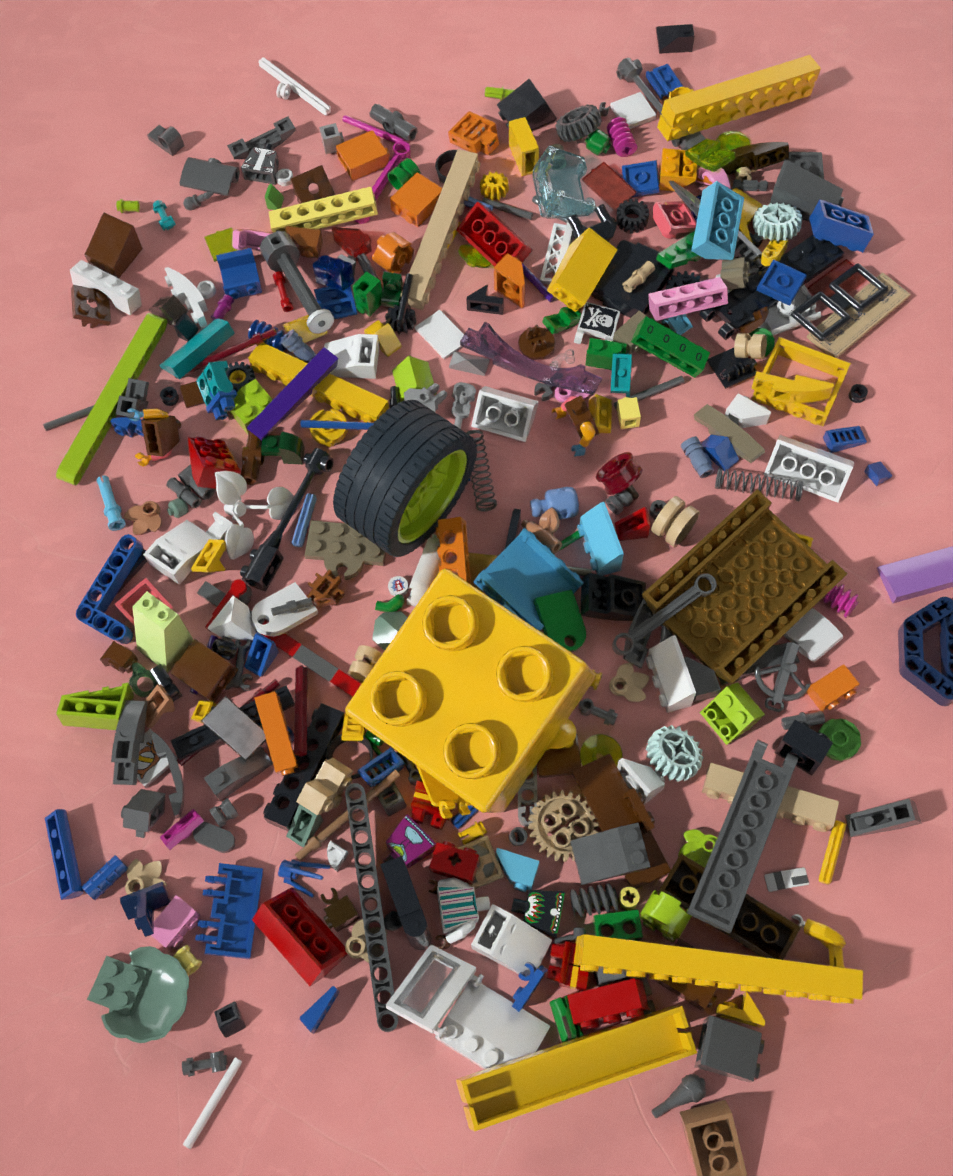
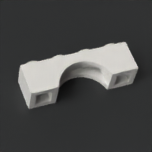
(122, 294)

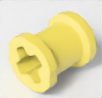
(632, 892)
(187, 960)

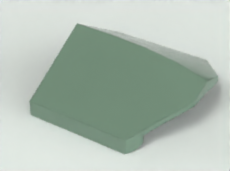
(386, 627)

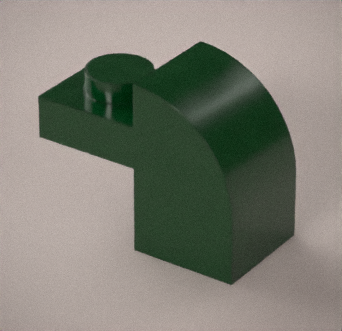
(287, 446)

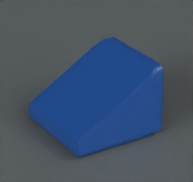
(877, 473)

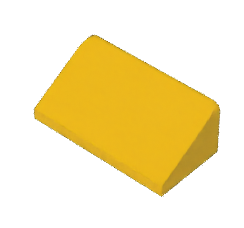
(602, 412)

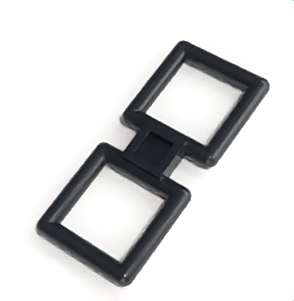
(839, 302)

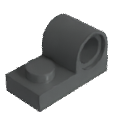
(168, 140)

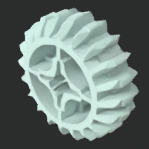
(777, 221)
(674, 753)

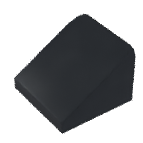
(186, 328)
(229, 1019)

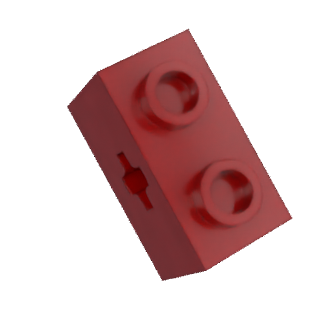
(442, 864)

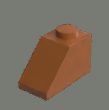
(306, 240)

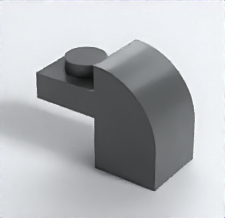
(134, 398)

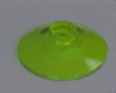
(732, 140)
(473, 257)
(602, 745)

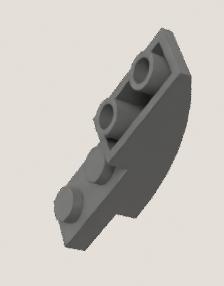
(127, 742)

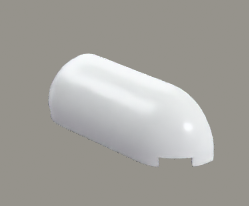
(425, 572)

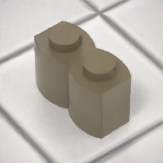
(735, 273)

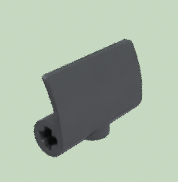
(208, 175)

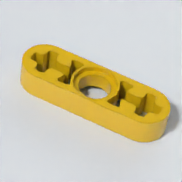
(774, 250)

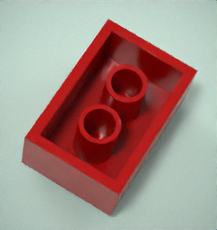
(608, 1003)

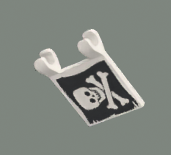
(597, 321)

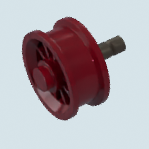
(620, 474)

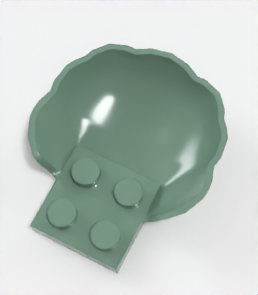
(141, 995)

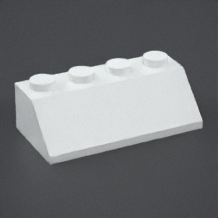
(818, 469)

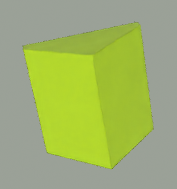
(412, 374)

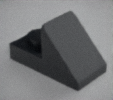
(481, 302)

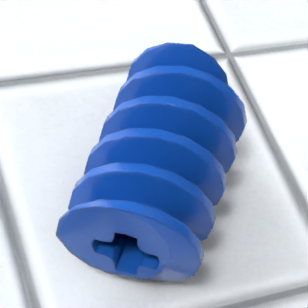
(261, 327)

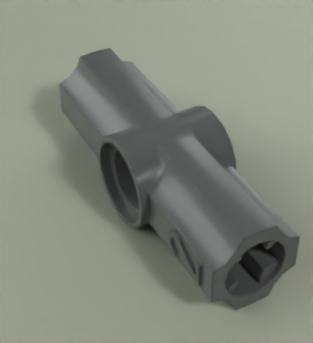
(393, 122)

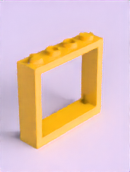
(812, 359)

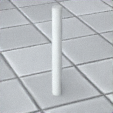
(212, 1103)

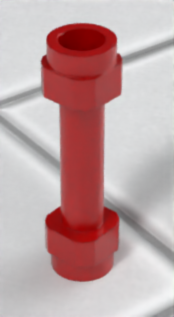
(286, 302)

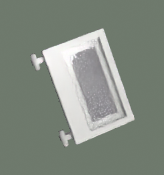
(432, 989)

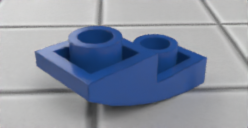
(125, 426)

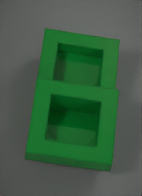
(562, 321)

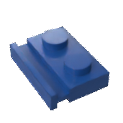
(663, 80)

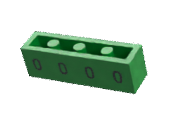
(670, 347)

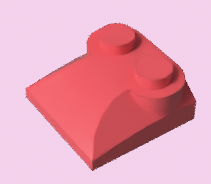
(673, 218)
(127, 602)

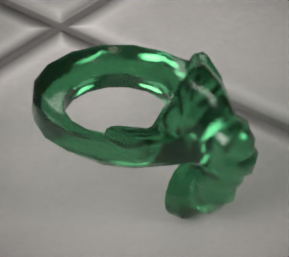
(138, 672)

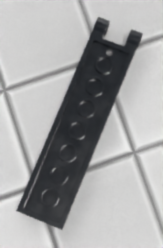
(808, 257)

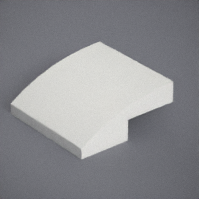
(814, 635)

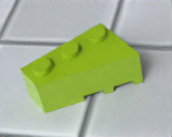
(94, 709)

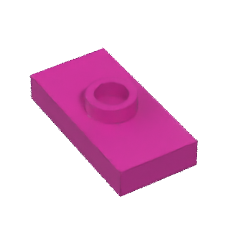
(181, 829)

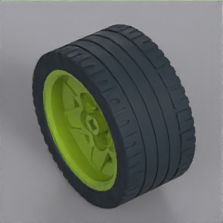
(404, 477)

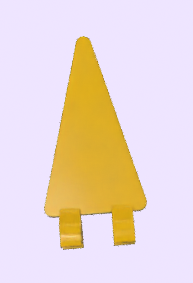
(443, 796)

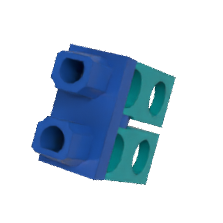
(217, 389)

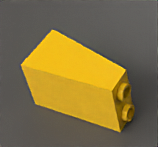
(581, 269)

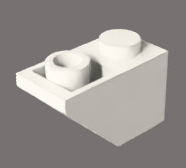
(747, 413)

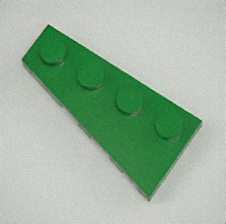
(679, 253)

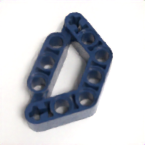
(916, 658)

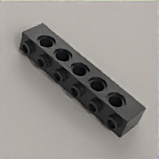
(321, 716)

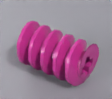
(621, 137)
(842, 600)

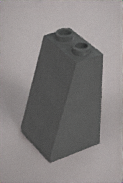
(803, 189)

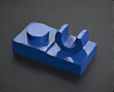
(522, 995)

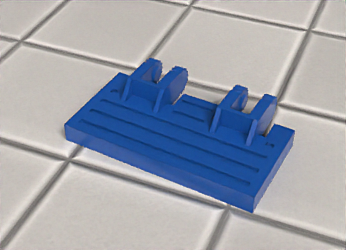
(234, 910)

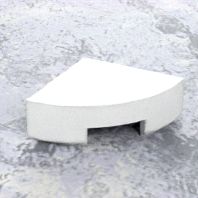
(336, 855)

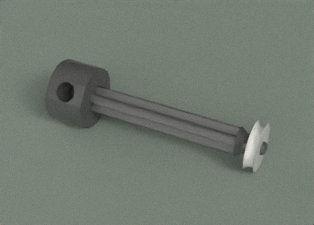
(282, 256)

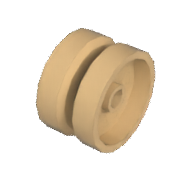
(675, 521)

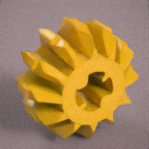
(494, 185)

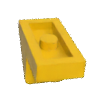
(387, 339)
(210, 557)
(746, 1014)

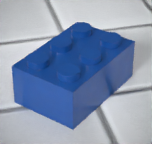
(841, 226)

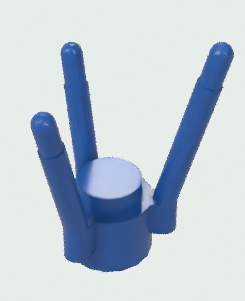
(291, 869)

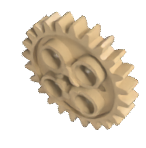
(552, 809)

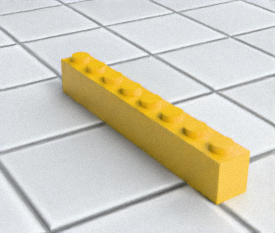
(331, 389)

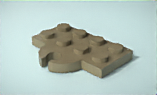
(341, 546)

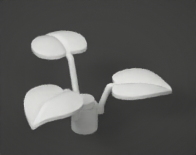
(229, 489)

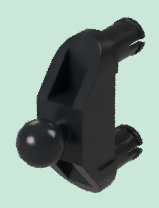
(605, 229)

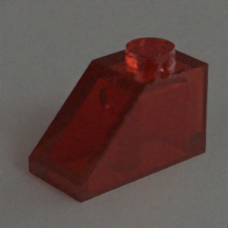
(352, 241)

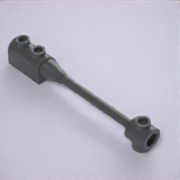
(630, 71)

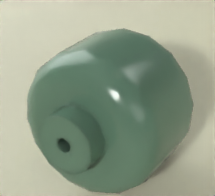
(177, 507)

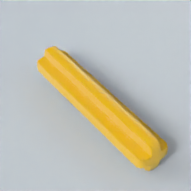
(832, 852)

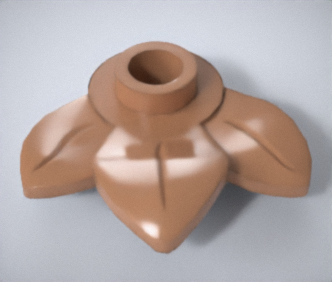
(142, 519)

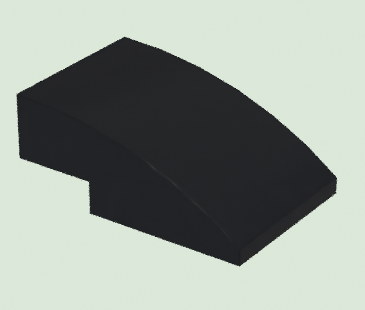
(611, 597)

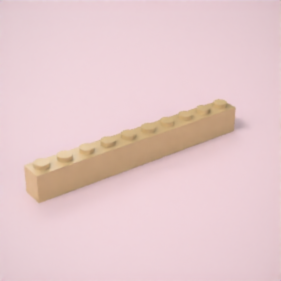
(441, 226)

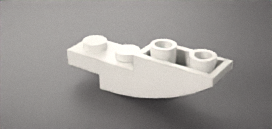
(187, 294)

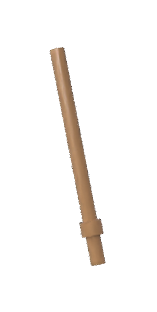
(315, 842)

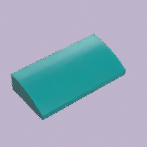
(198, 348)

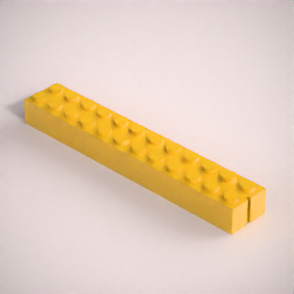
(713, 967)

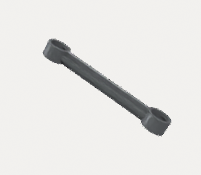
(664, 614)

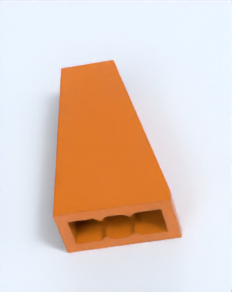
(276, 733)

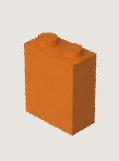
(362, 155)
(416, 199)

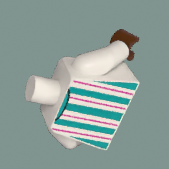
(457, 908)

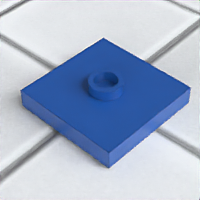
(642, 177)
(781, 282)

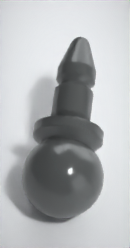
(191, 203)

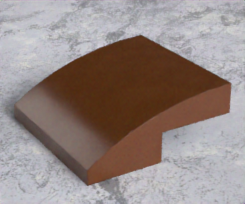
(560, 761)

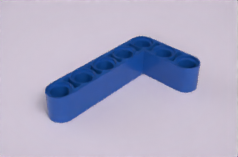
(109, 591)

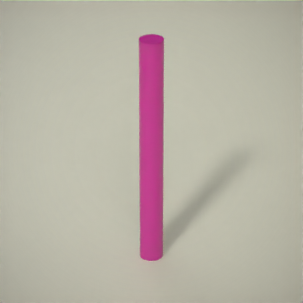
(366, 127)

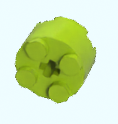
(665, 915)

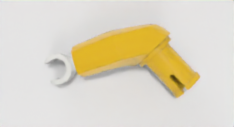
(827, 937)

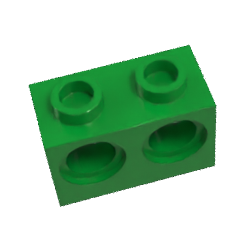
(616, 922)

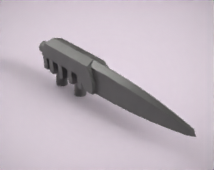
(744, 247)

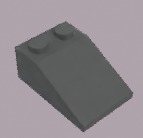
(610, 854)

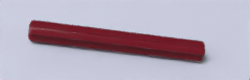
(300, 721)

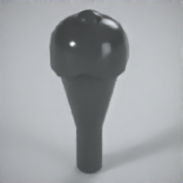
(691, 1089)

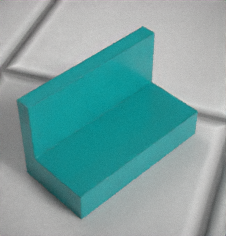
(621, 373)

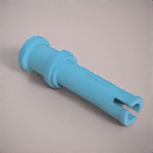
(111, 510)

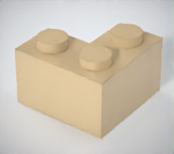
(327, 787)

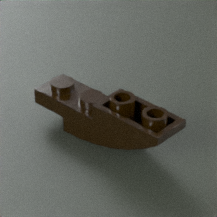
(758, 156)

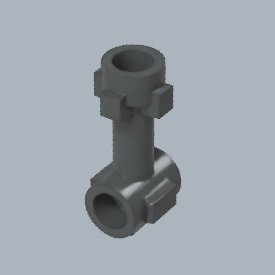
(587, 708)
(216, 1061)

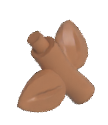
(544, 531)

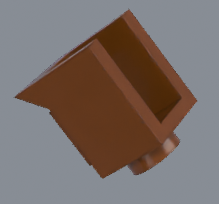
(119, 658)

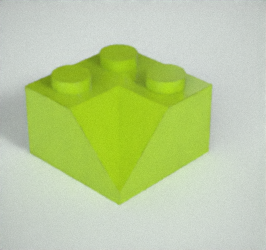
(249, 403)

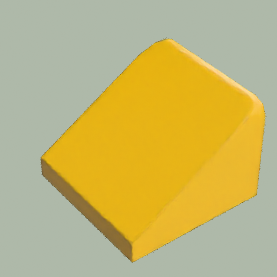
(202, 710)

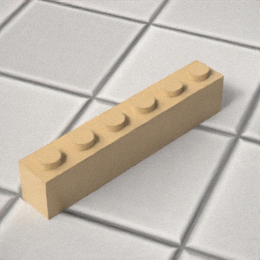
(796, 804)

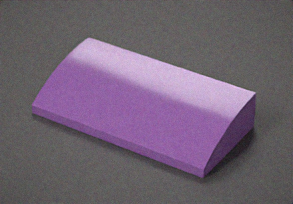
(918, 575)

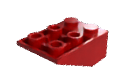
(209, 457)

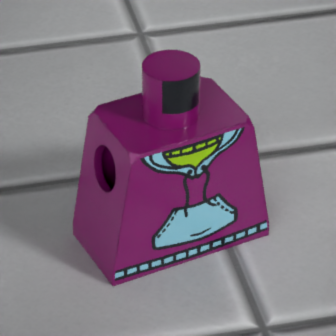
(409, 842)

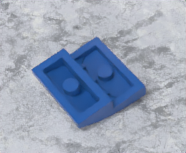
(338, 302)

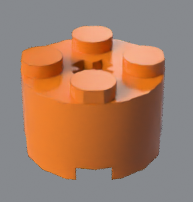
(393, 252)

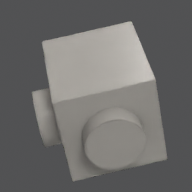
(330, 137)

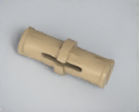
(638, 276)

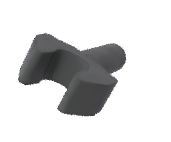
(544, 387)

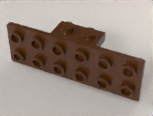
(617, 807)

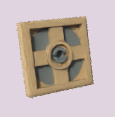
(488, 867)

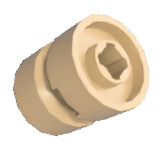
(750, 346)
(366, 658)

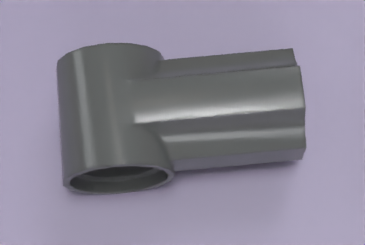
(187, 478)

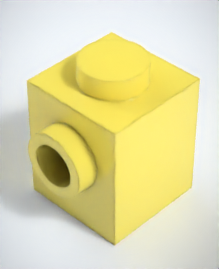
(628, 413)

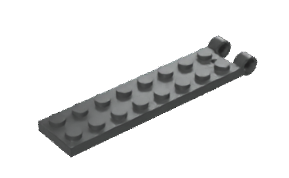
(741, 840)

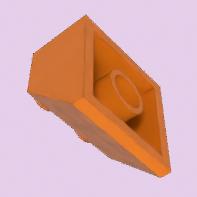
(510, 280)

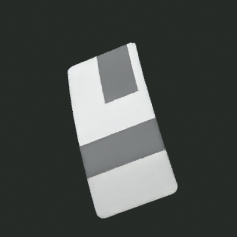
(786, 879)

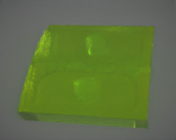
(710, 155)

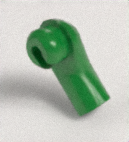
(392, 605)

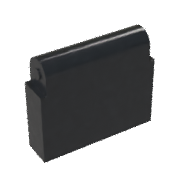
(625, 261)
(407, 903)

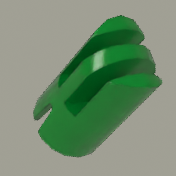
(563, 1019)

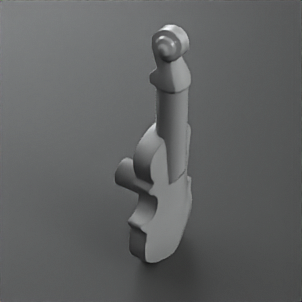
(463, 395)

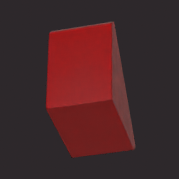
(633, 526)

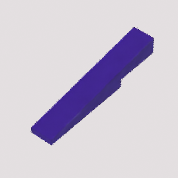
(293, 393)

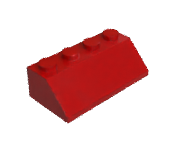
(491, 235)
(300, 935)

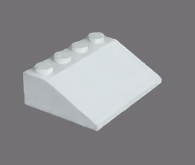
(489, 1029)

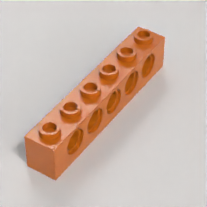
(456, 528)

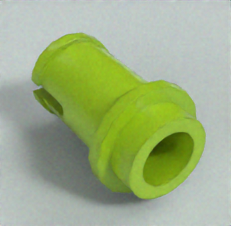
(130, 206)

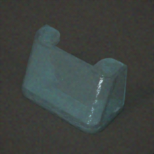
(559, 185)

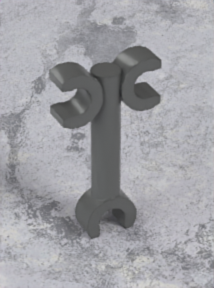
(239, 679)

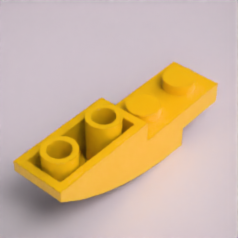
(792, 391)

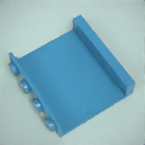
(524, 573)

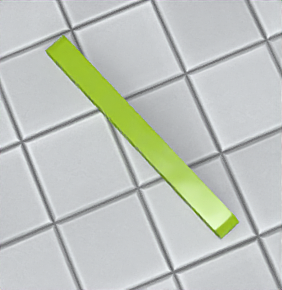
(98, 421)

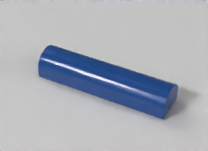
(63, 855)

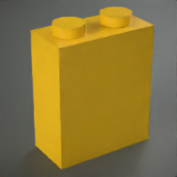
(523, 146)

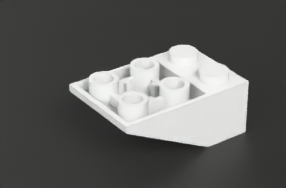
(356, 356)
(177, 550)
(510, 941)

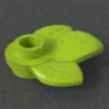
(695, 848)

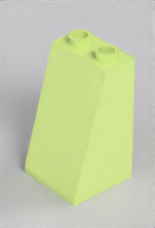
(159, 632)

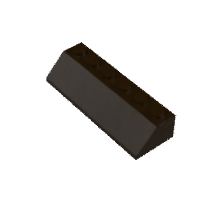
(756, 924)

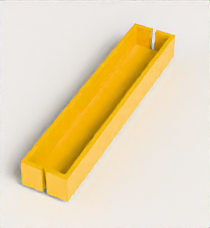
(738, 97)
(574, 1067)

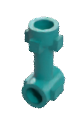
(166, 222)

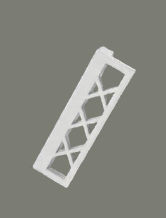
(564, 241)

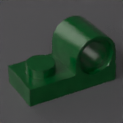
(392, 289)

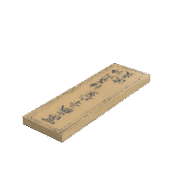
(862, 321)

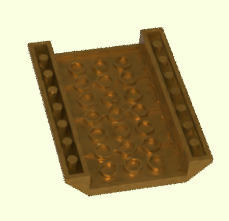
(761, 589)

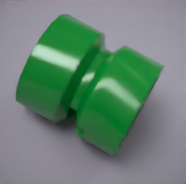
(402, 173)

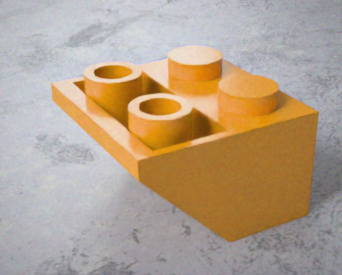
(676, 167)

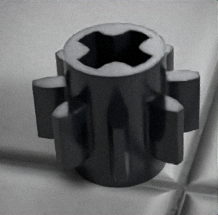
(224, 647)

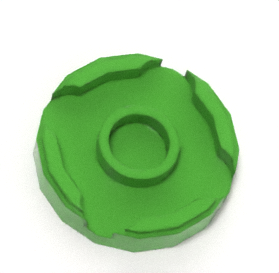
(844, 738)

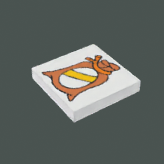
(149, 763)

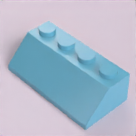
(717, 222)

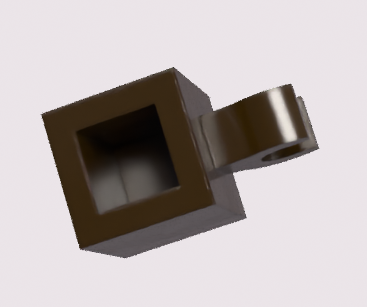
(340, 912)

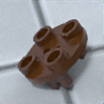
(534, 336)

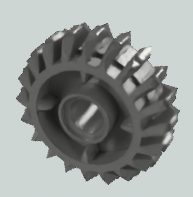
(578, 123)

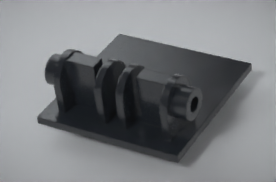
(732, 369)

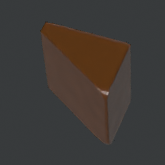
(191, 394)

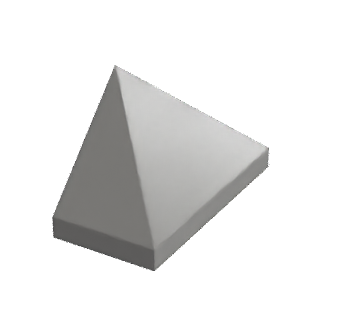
(469, 363)

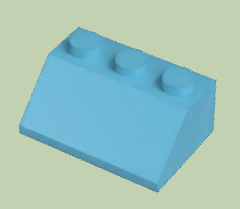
(601, 540)

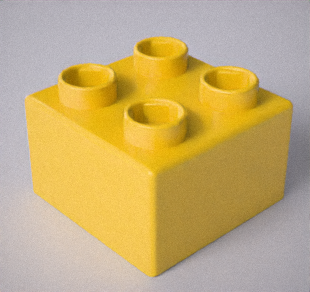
(470, 693)

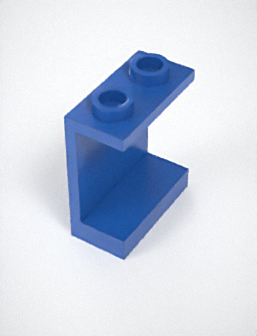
(239, 273)

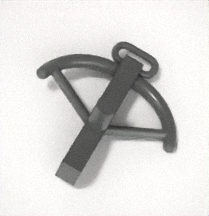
(785, 669)

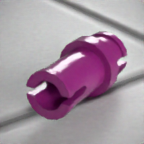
(223, 307)

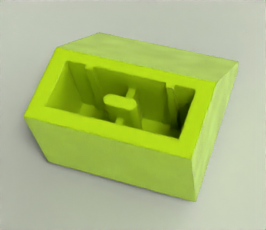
(732, 713)

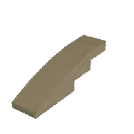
(721, 425)

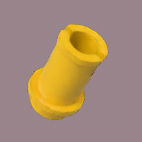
(474, 832)

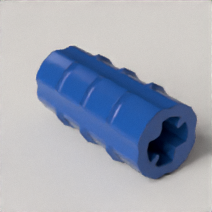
(104, 877)

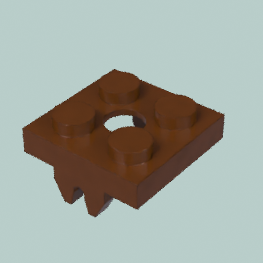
(301, 185)
(87, 314)

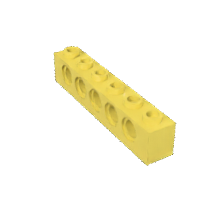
(326, 211)

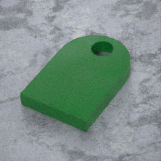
(561, 618)

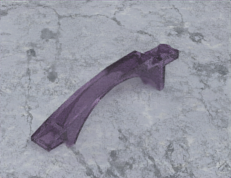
(491, 345)

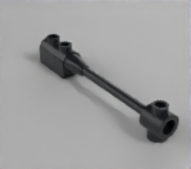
(267, 557)

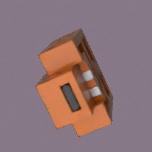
(474, 134)

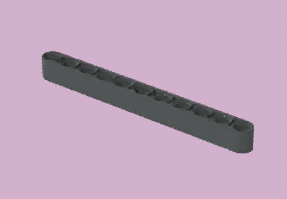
(366, 894)

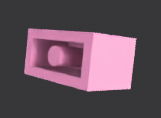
(174, 923)

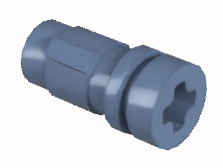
(297, 346)
(694, 451)

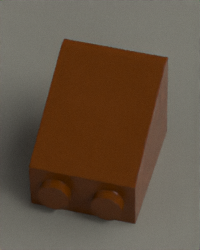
(113, 245)

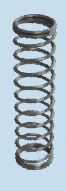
(799, 490)
(489, 499)

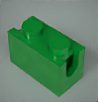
(367, 293)
(601, 353)

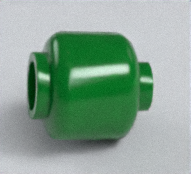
(598, 142)

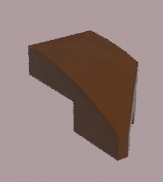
(760, 317)

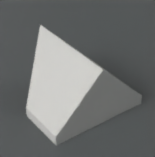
(234, 621)

